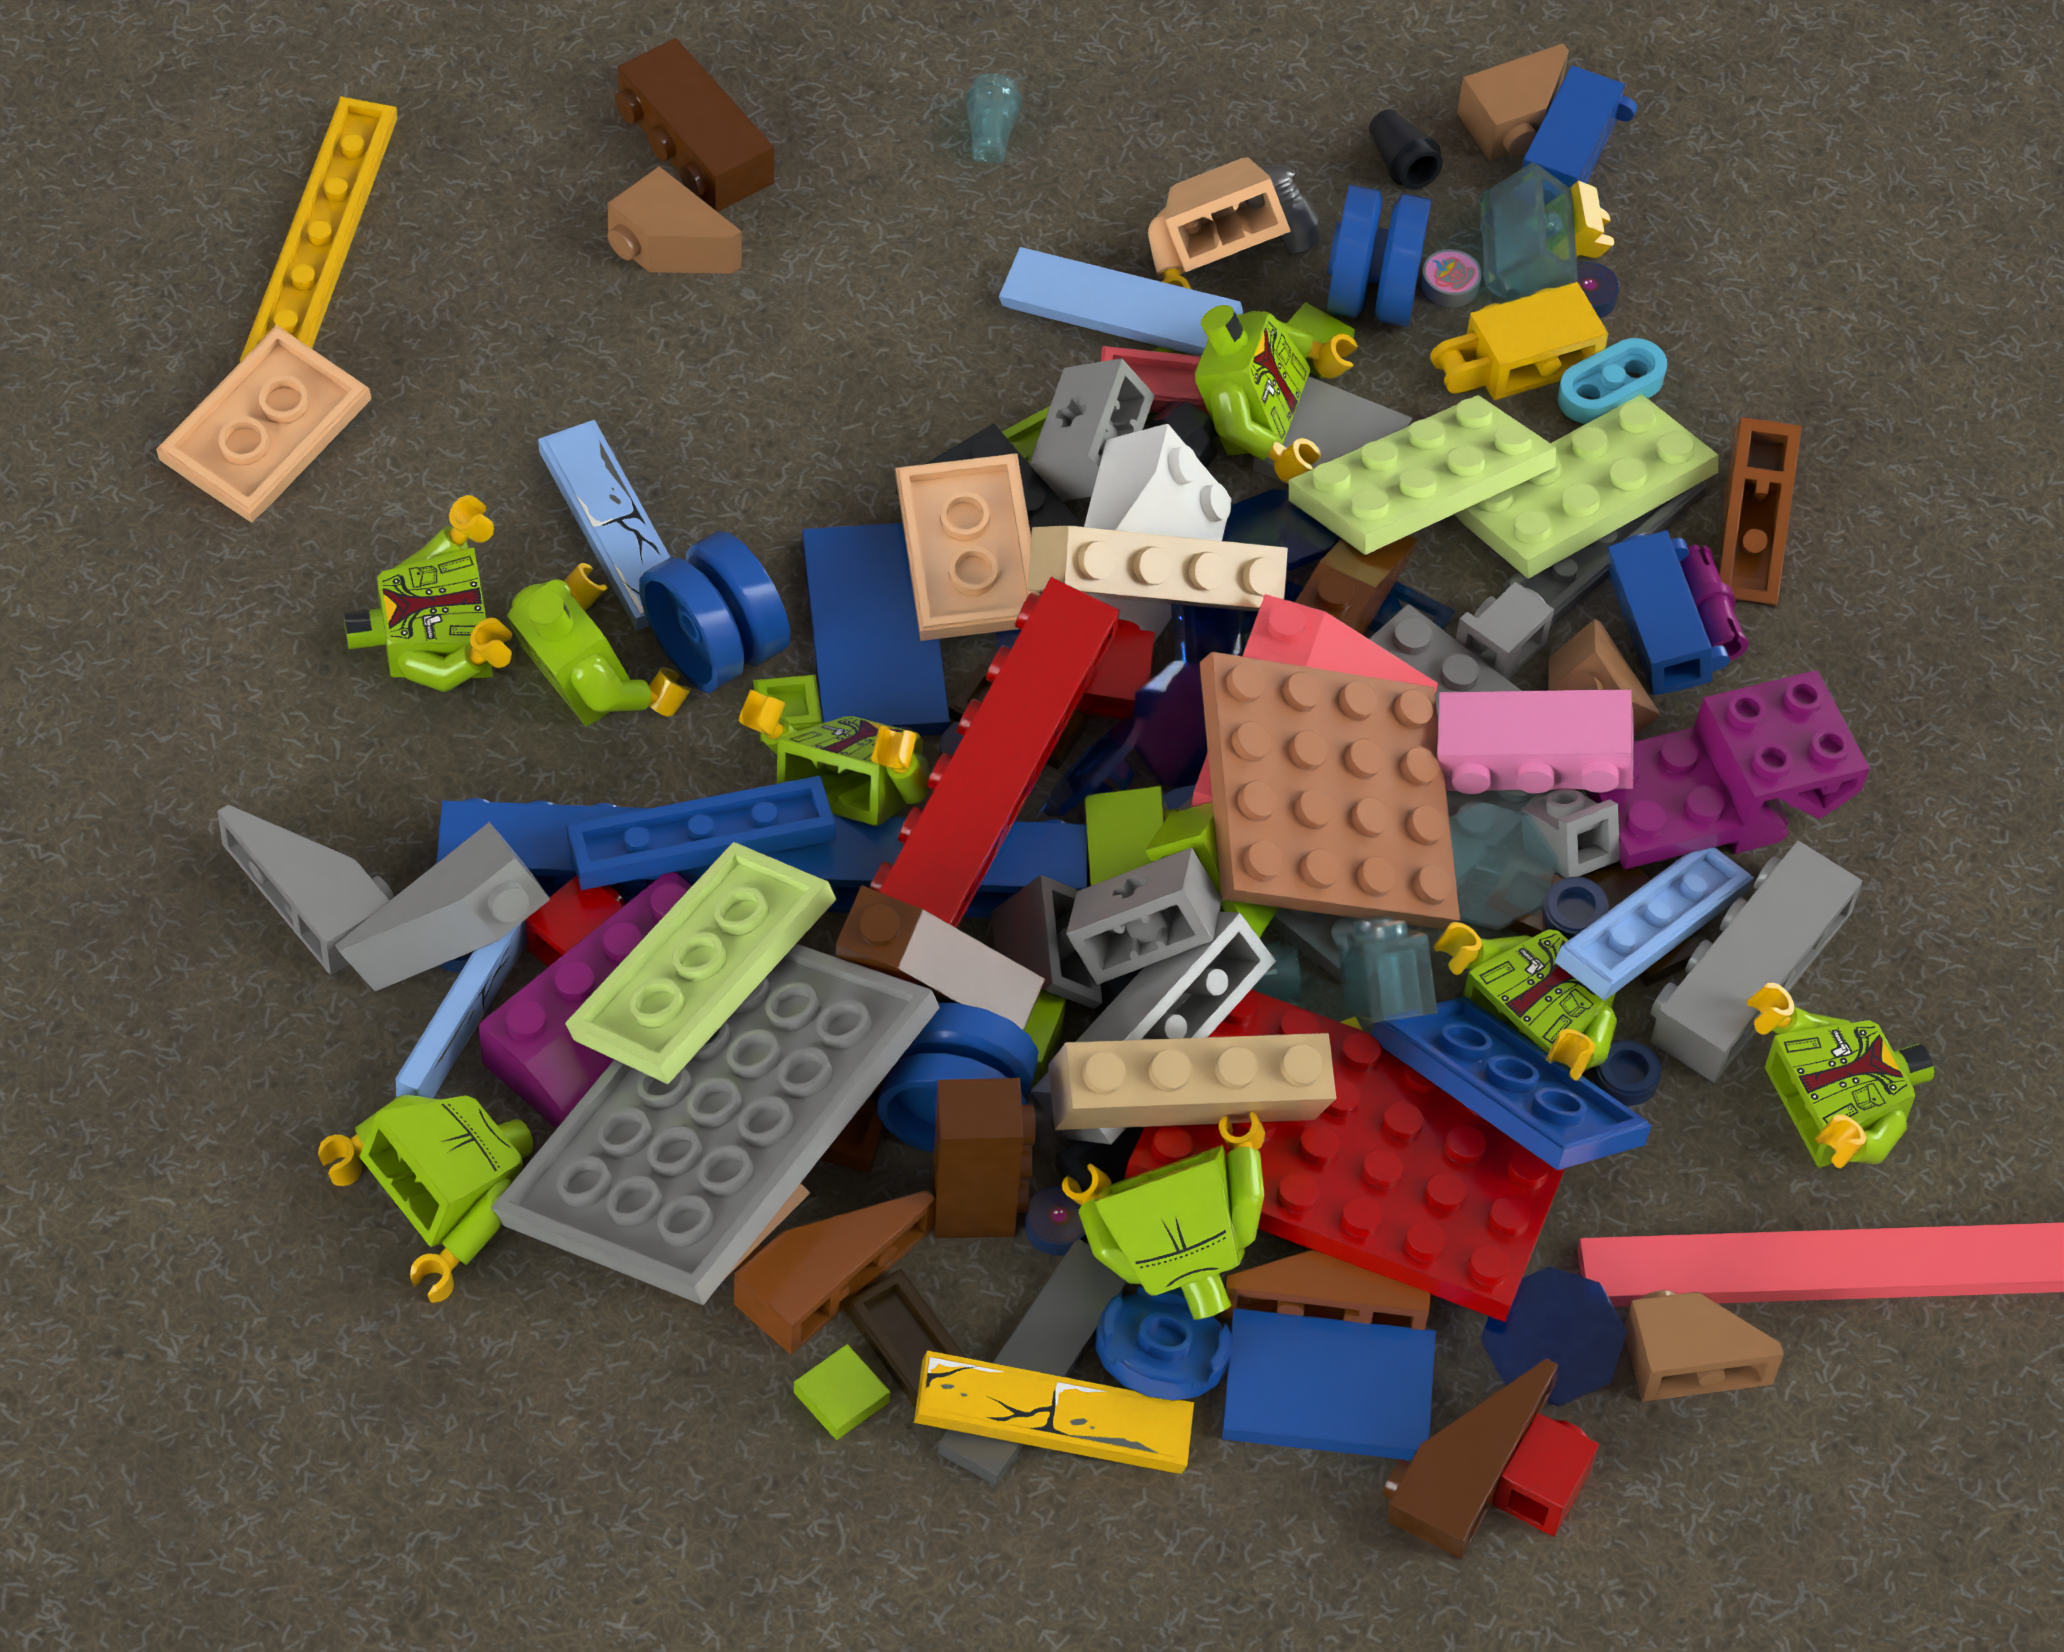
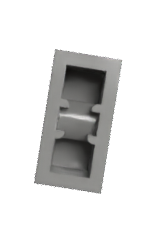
(1088, 408)
(1144, 916)

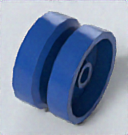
(1377, 255)
(714, 611)
(953, 1045)

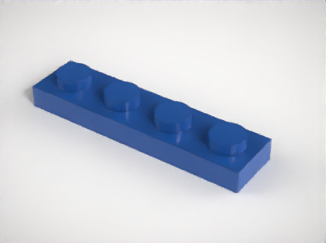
(699, 832)

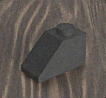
(1033, 934)

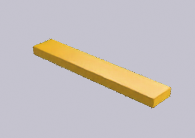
(325, 221)

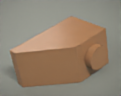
(1511, 100)
(671, 229)
(1595, 663)
(1695, 1347)

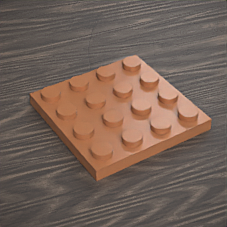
(1327, 792)

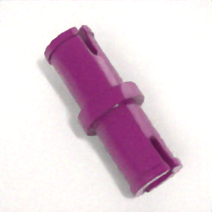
(1714, 602)

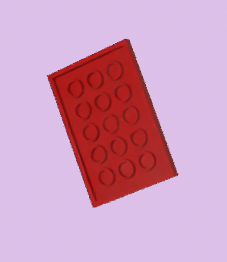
(1386, 1172)

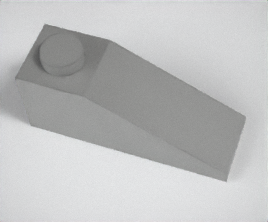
(308, 884)
(446, 913)

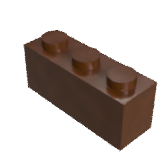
(694, 125)
(981, 1157)

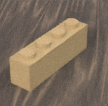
(1157, 567)
(1191, 1081)

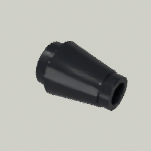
(1406, 150)

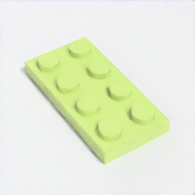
(1421, 474)
(1599, 483)
(700, 962)

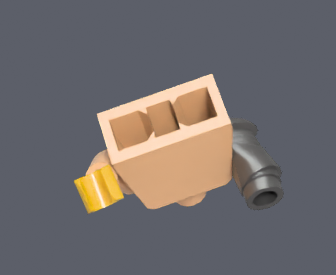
(1229, 213)

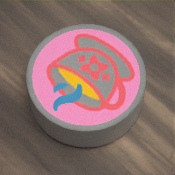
(1451, 278)

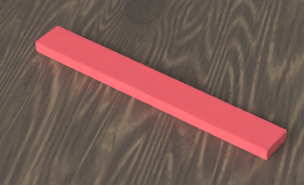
(1830, 1263)

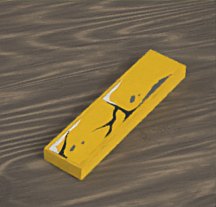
(1053, 1412)

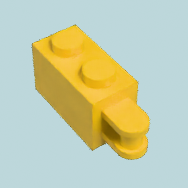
(1522, 343)

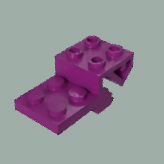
(1729, 769)

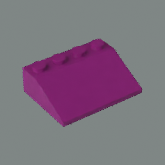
(528, 1036)

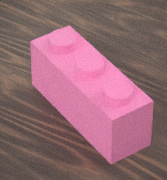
(1536, 740)

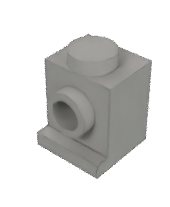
(1507, 629)
(1573, 821)

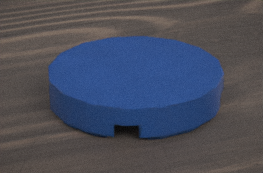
(1160, 1347)

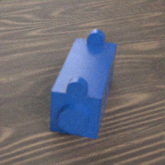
(1579, 125)
(1662, 612)

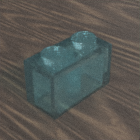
(1528, 234)
(1386, 970)

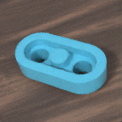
(1606, 380)

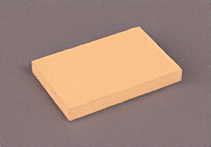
(264, 424)
(966, 544)

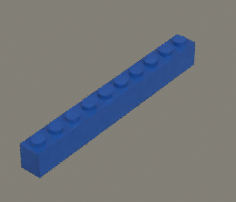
(540, 840)

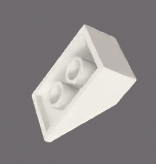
(1160, 488)

